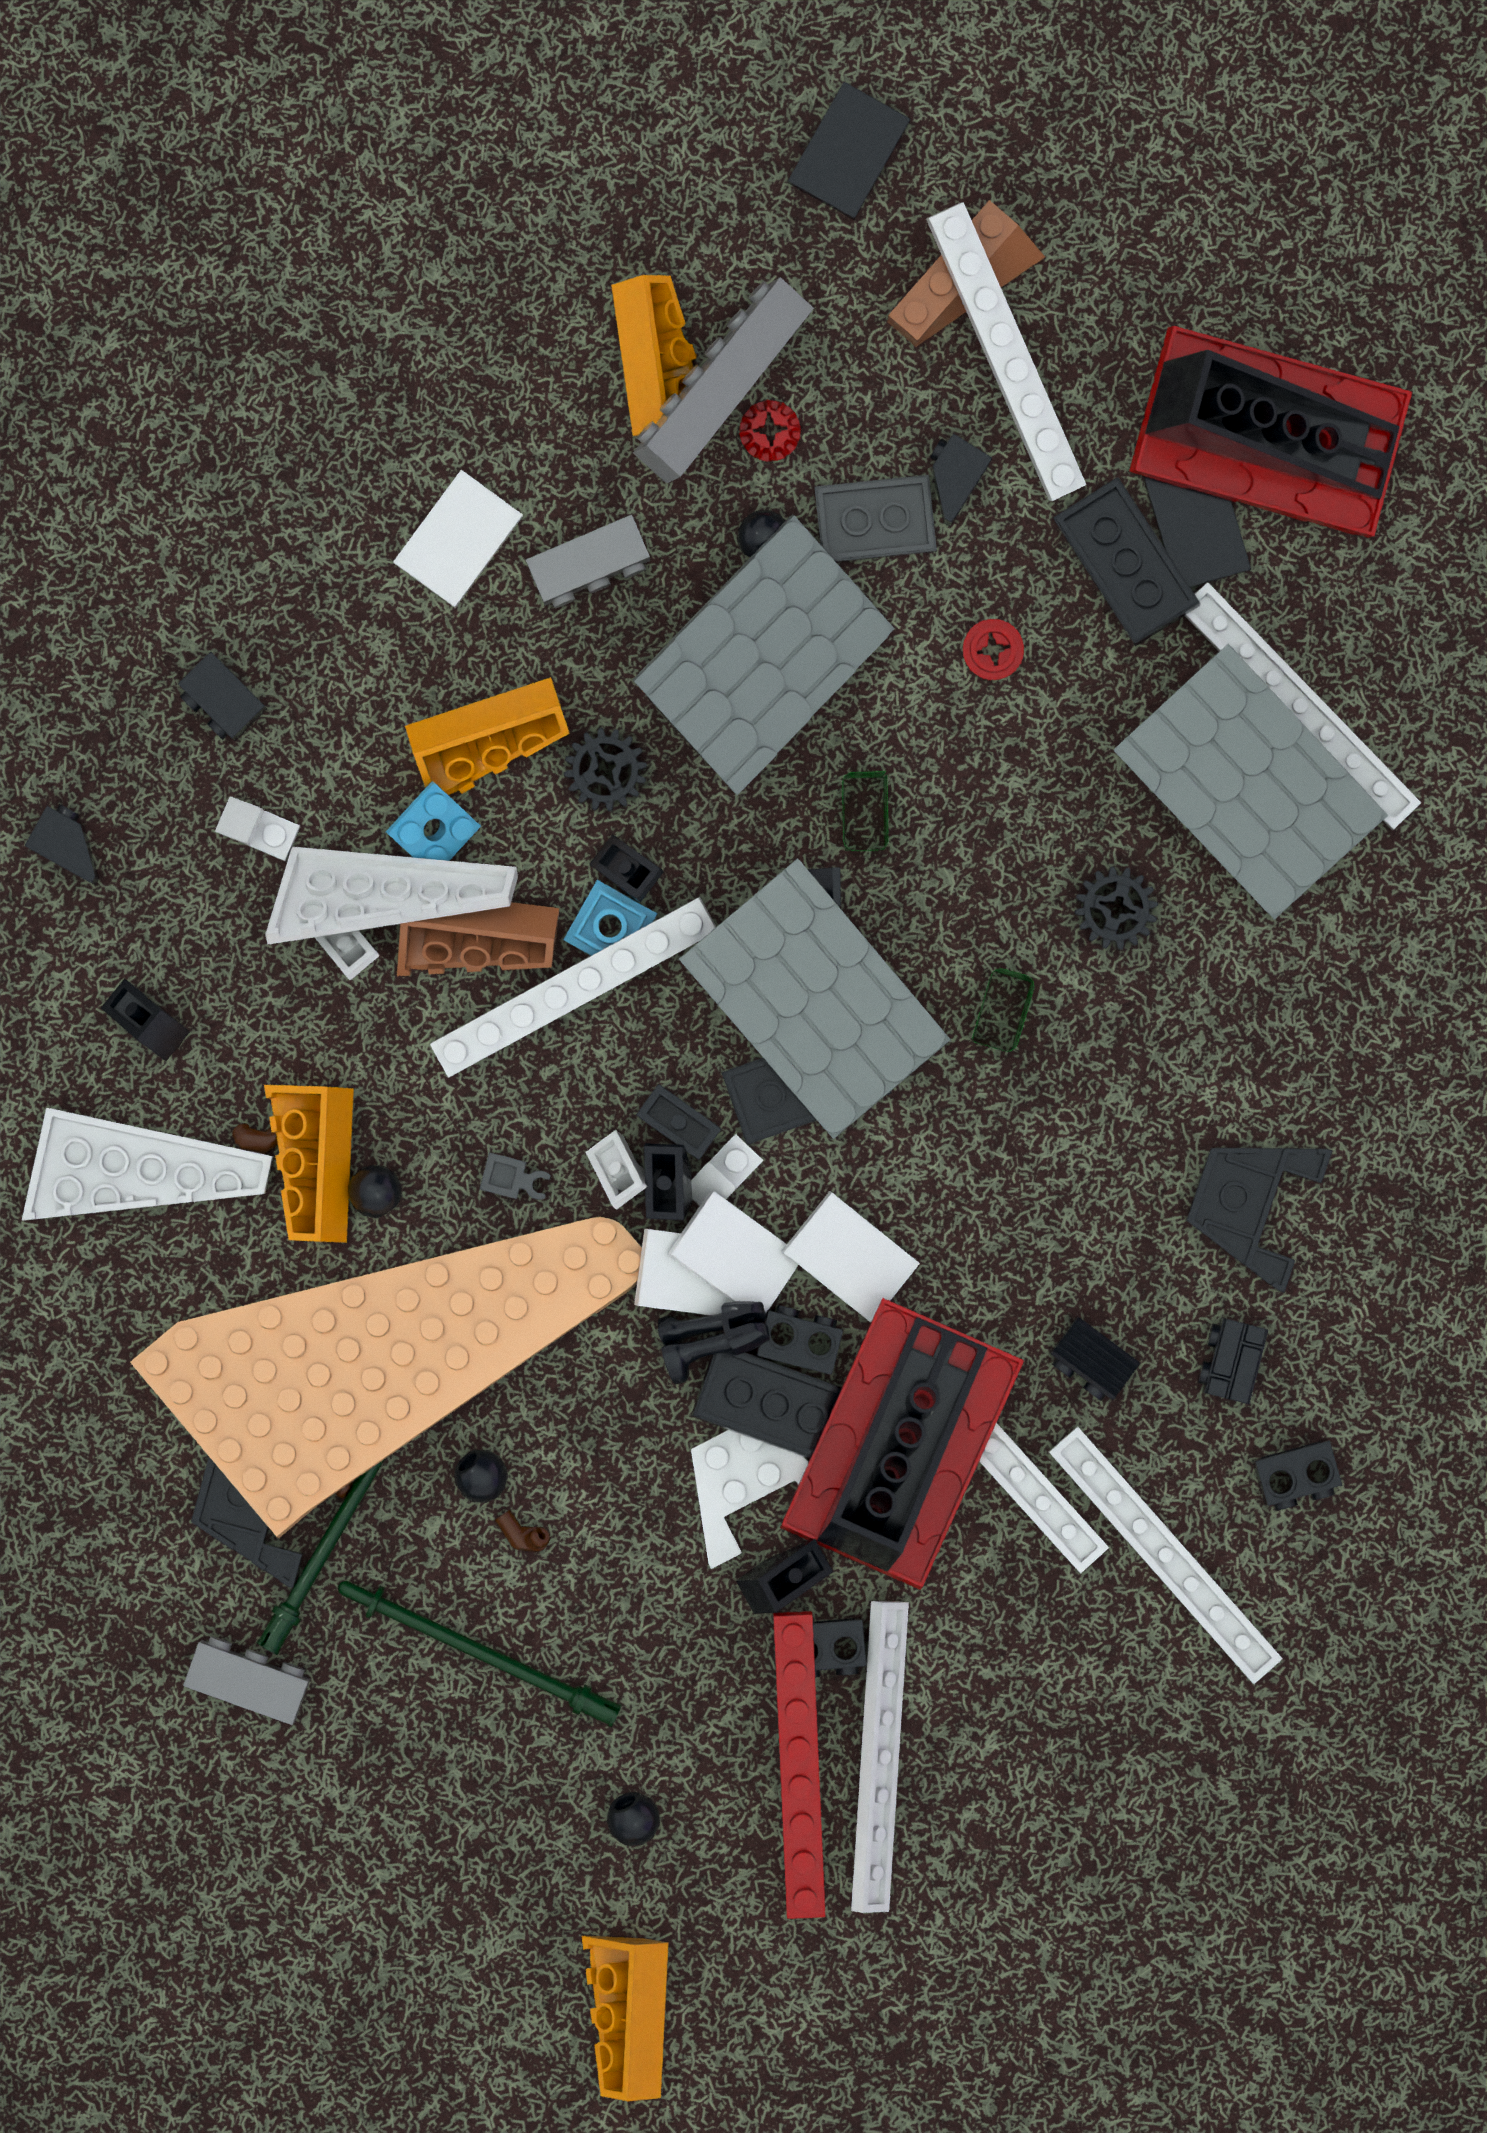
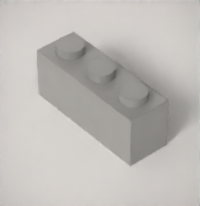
(589, 562)
(247, 1680)

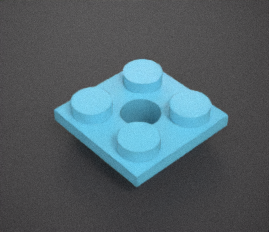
(454, 829)
(605, 902)

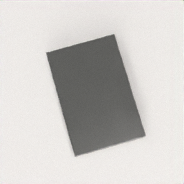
(876, 518)

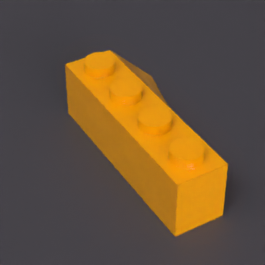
(651, 345)
(486, 735)
(314, 1158)
(629, 2014)

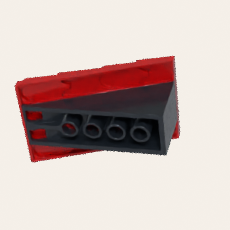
(1270, 432)
(901, 1443)

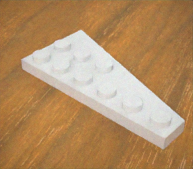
(358, 891)
(113, 1166)

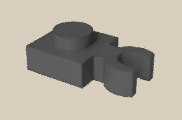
(507, 1177)

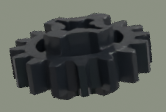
(589, 779)
(1111, 925)

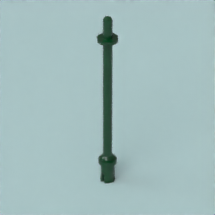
(287, 1613)
(579, 1698)

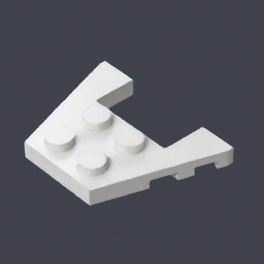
(732, 1474)

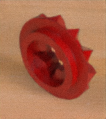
(757, 443)
(1004, 635)

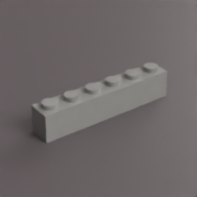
(722, 380)

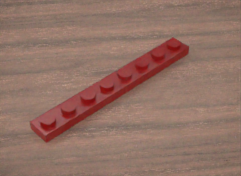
(799, 1764)

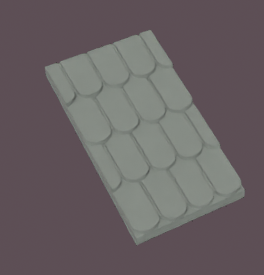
(763, 655)
(1250, 781)
(815, 998)

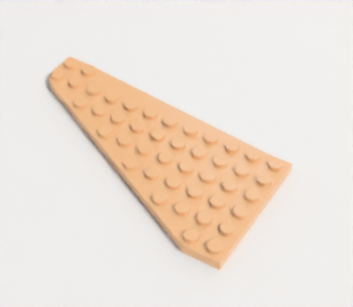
(344, 1374)

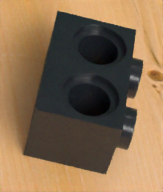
(798, 1351)
(1295, 1464)
(826, 1634)

